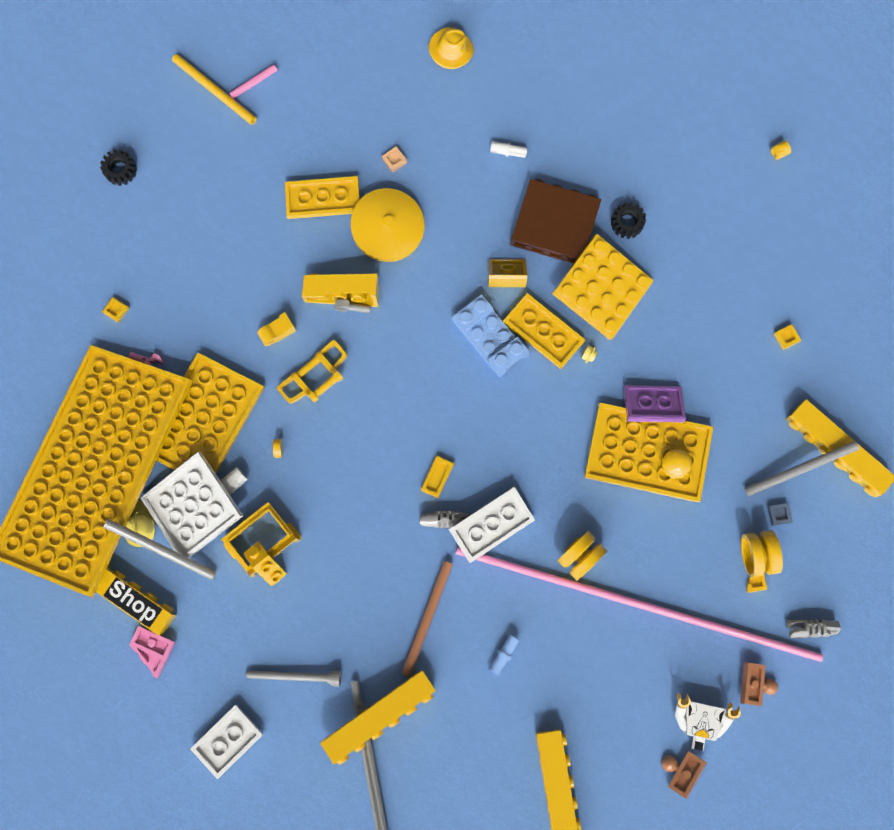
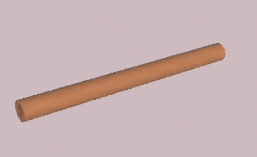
(426, 619)

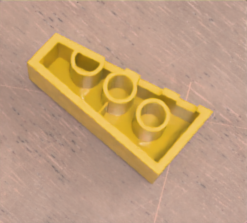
(356, 288)

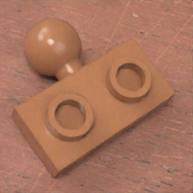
(754, 684)
(686, 773)

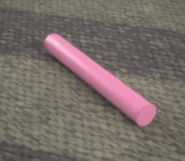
(253, 81)

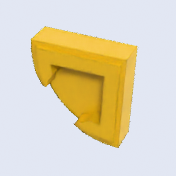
(756, 584)

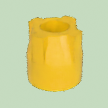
(780, 150)

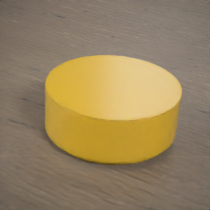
(278, 448)

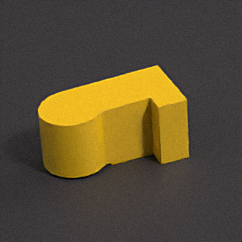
(276, 330)

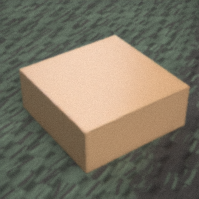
(394, 159)

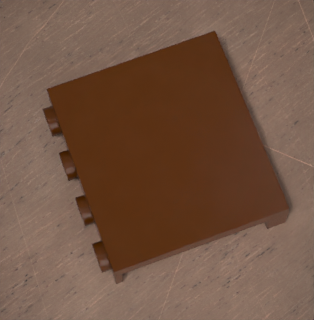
(555, 221)

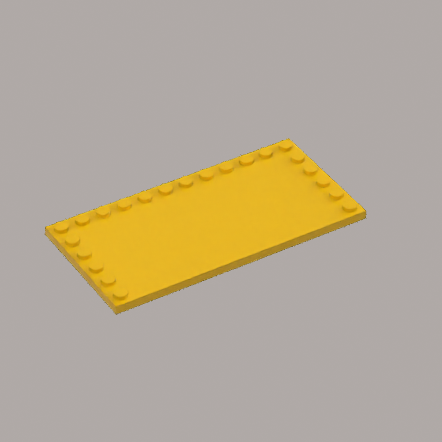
(91, 469)

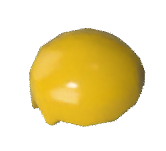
(676, 463)

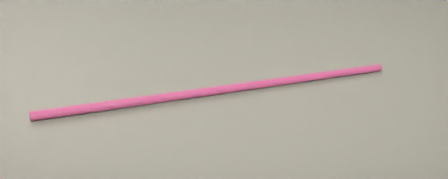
(648, 606)

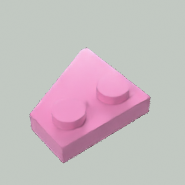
(152, 649)

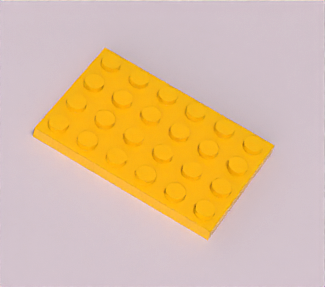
(210, 414)
(633, 453)

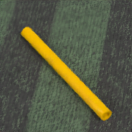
(214, 89)

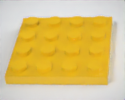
(603, 287)

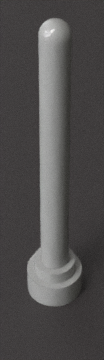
(332, 678)

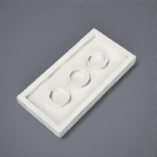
(491, 524)

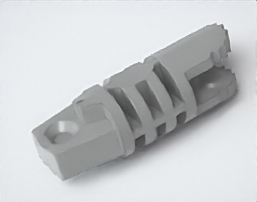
(442, 519)
(813, 628)

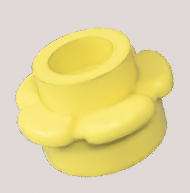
(589, 354)

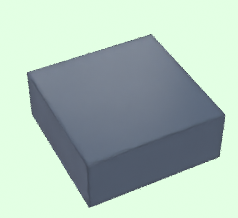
(780, 514)

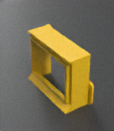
(292, 536)

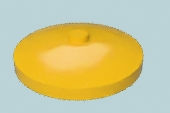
(387, 225)

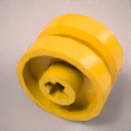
(761, 553)
(582, 555)

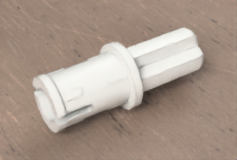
(508, 149)

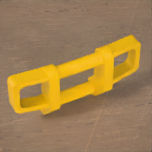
(336, 376)

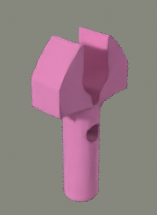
(155, 358)

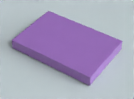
(654, 403)

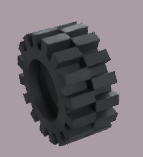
(113, 159)
(631, 210)

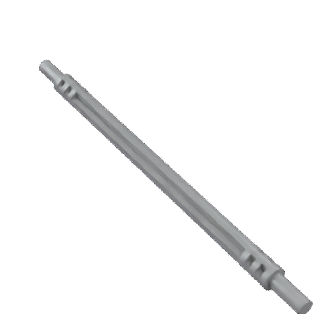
(369, 765)

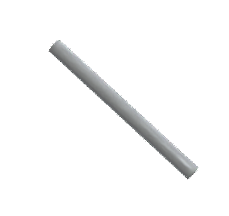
(801, 468)
(159, 549)

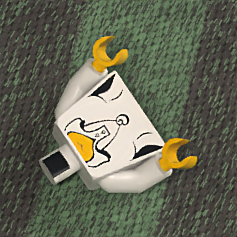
(703, 720)

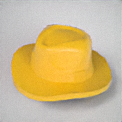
(451, 48)

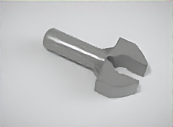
(343, 305)

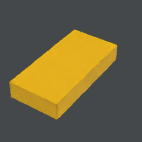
(437, 477)

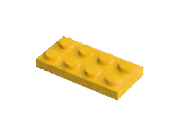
(321, 197)
(544, 331)

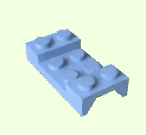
(490, 335)

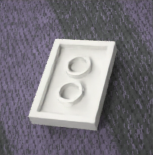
(227, 741)

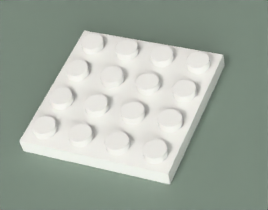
(191, 506)

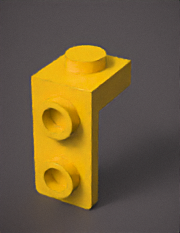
(264, 564)

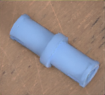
(504, 654)

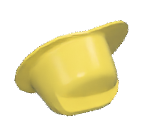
(141, 522)

